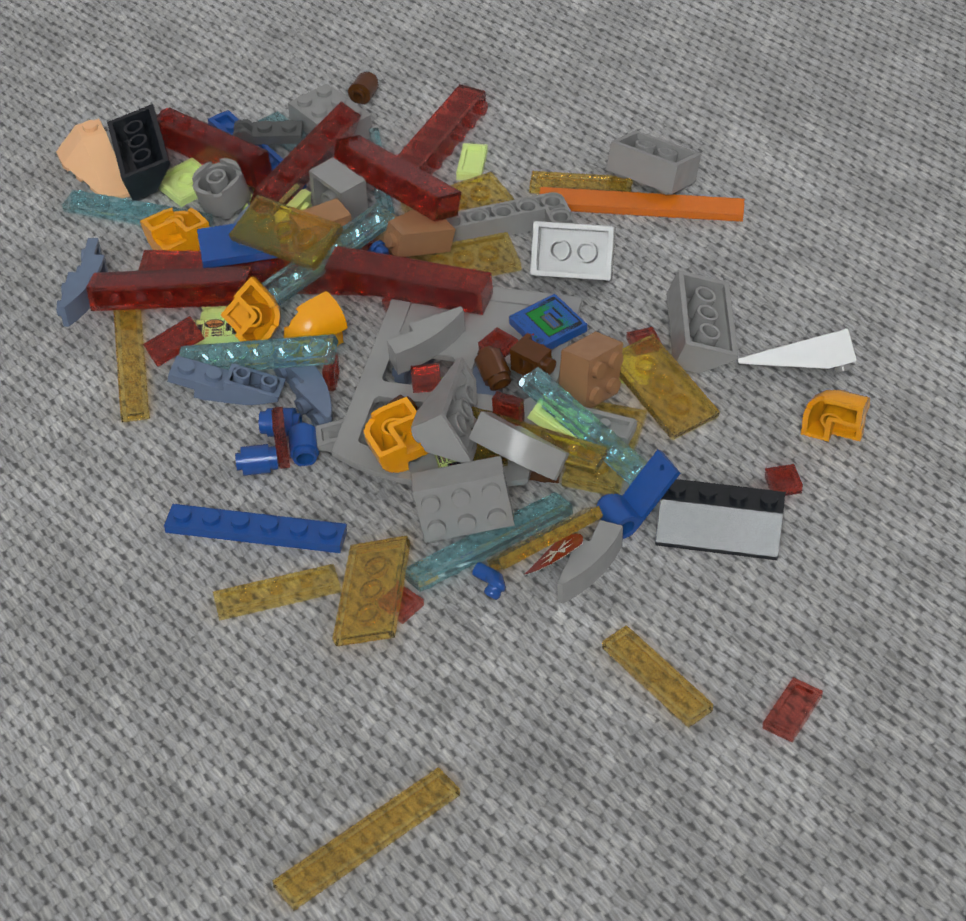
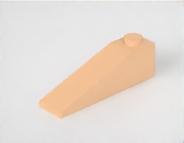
(92, 159)

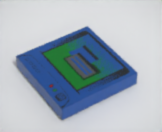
(549, 322)

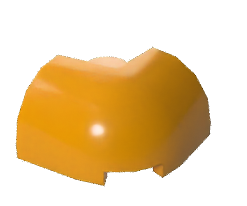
(174, 229)
(253, 312)
(318, 317)
(836, 414)
(391, 437)

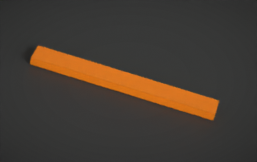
(651, 204)

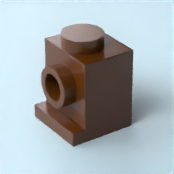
(528, 355)

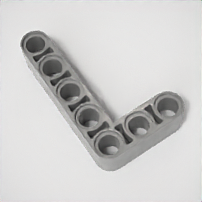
(511, 216)

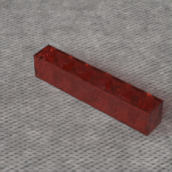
(445, 128)
(209, 144)
(313, 150)
(398, 178)
(409, 280)
(166, 288)

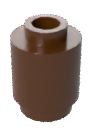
(363, 88)
(493, 368)

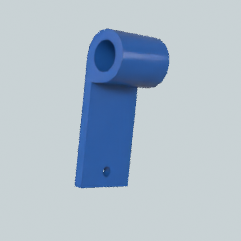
(641, 495)

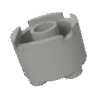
(221, 188)

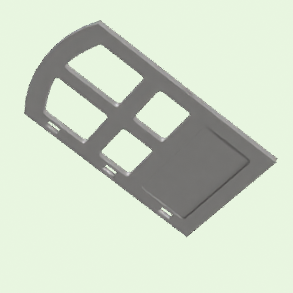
(374, 389)

